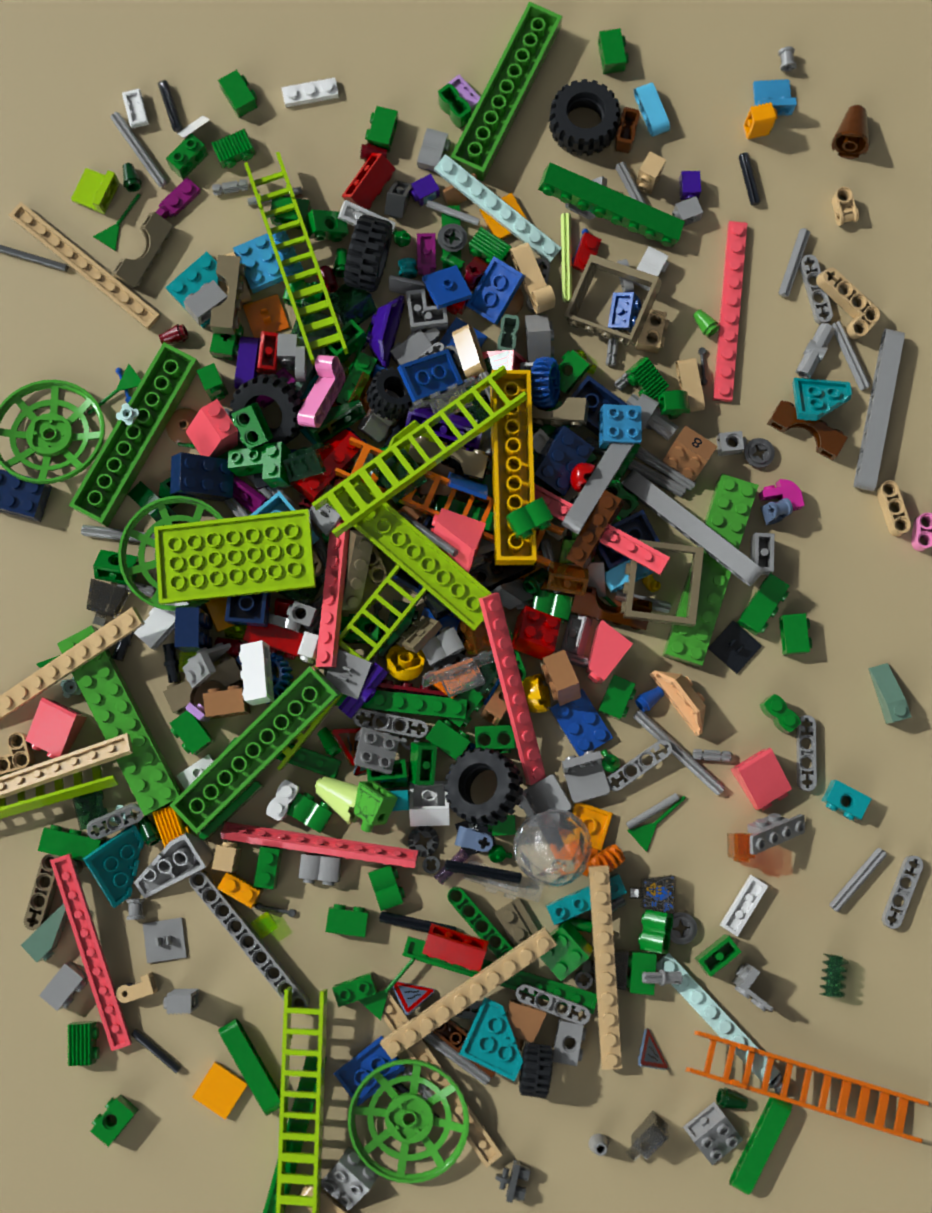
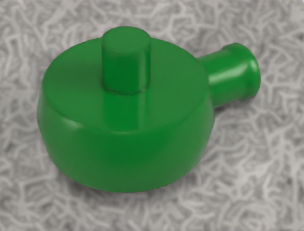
(401, 238)
(610, 762)
(498, 854)

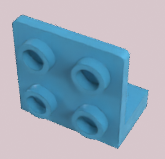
(777, 93)
(619, 424)

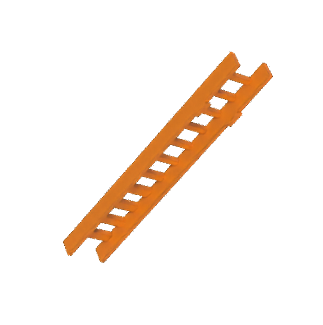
(438, 479)
(844, 1092)

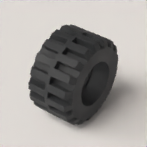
(384, 403)
(536, 1070)

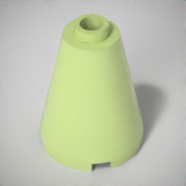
(339, 796)

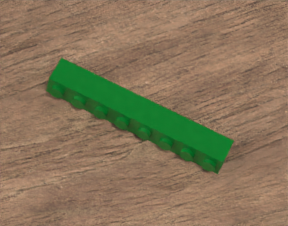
(611, 205)

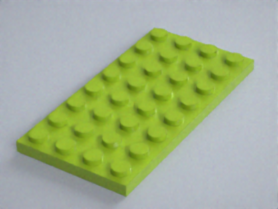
(234, 556)

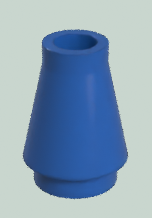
(648, 699)

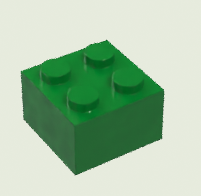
(570, 951)

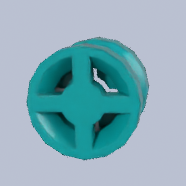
(407, 268)

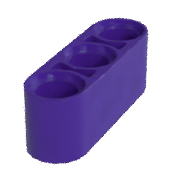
(246, 360)

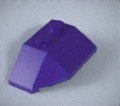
(385, 329)
(442, 430)

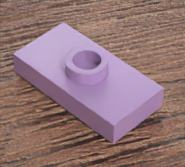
(465, 91)
(197, 711)

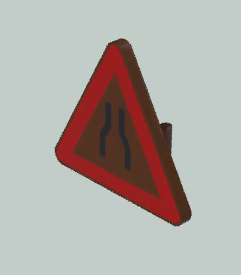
(346, 740)

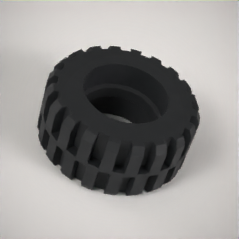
(590, 96)
(368, 253)
(282, 393)
(461, 779)

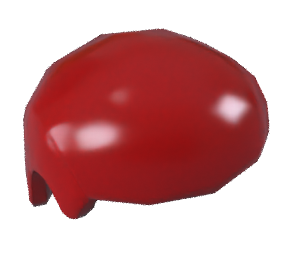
(579, 474)

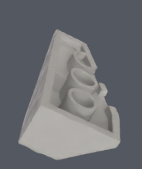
(175, 862)

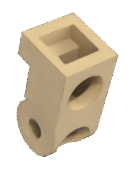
(130, 992)

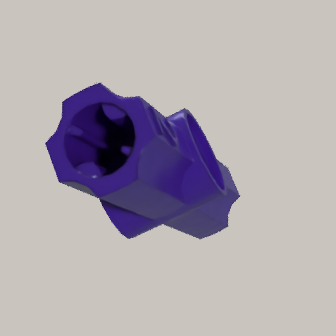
(376, 675)

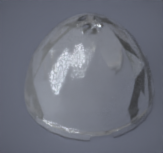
(551, 839)

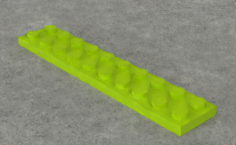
(418, 557)

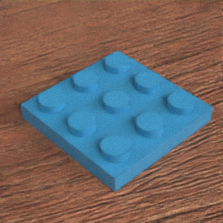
(261, 262)

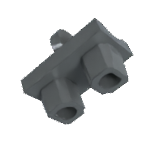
(518, 1172)

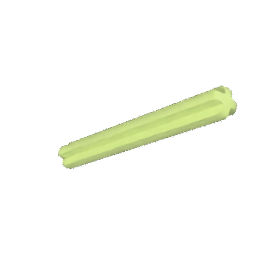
(566, 257)

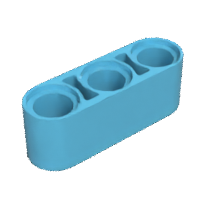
(652, 109)
(616, 576)

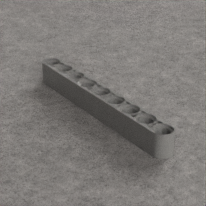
(879, 410)
(604, 473)
(692, 528)
(247, 930)

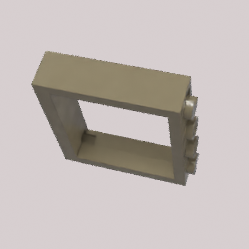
(594, 263)
(693, 597)

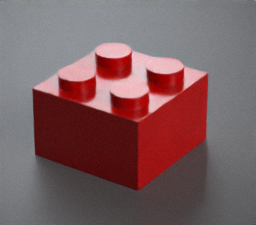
(535, 633)

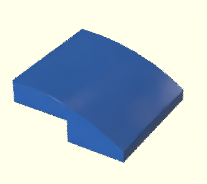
(467, 485)

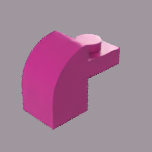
(783, 489)

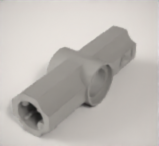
(815, 350)
(658, 422)

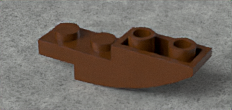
(455, 1036)

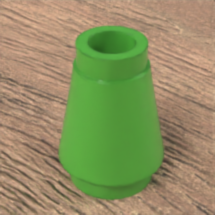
(706, 323)

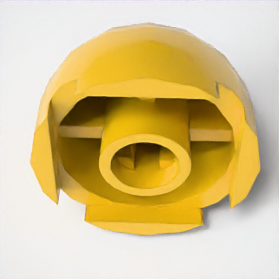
(404, 664)
(536, 694)

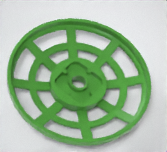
(47, 423)
(146, 540)
(404, 1131)

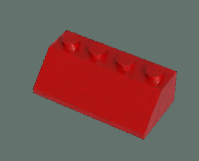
(339, 455)

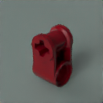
(474, 272)

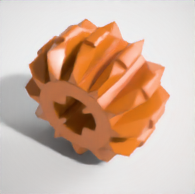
(609, 856)

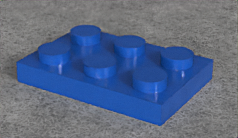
(495, 290)
(429, 375)
(581, 724)
(363, 1063)

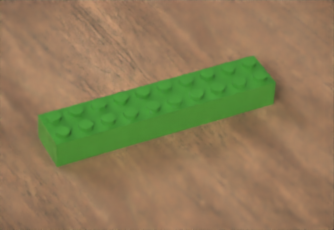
(507, 90)
(131, 445)
(728, 518)
(117, 715)
(255, 749)

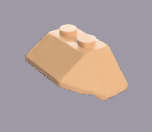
(683, 698)

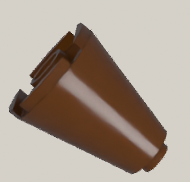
(852, 134)

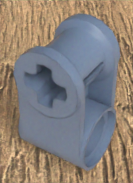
(776, 511)
(470, 838)

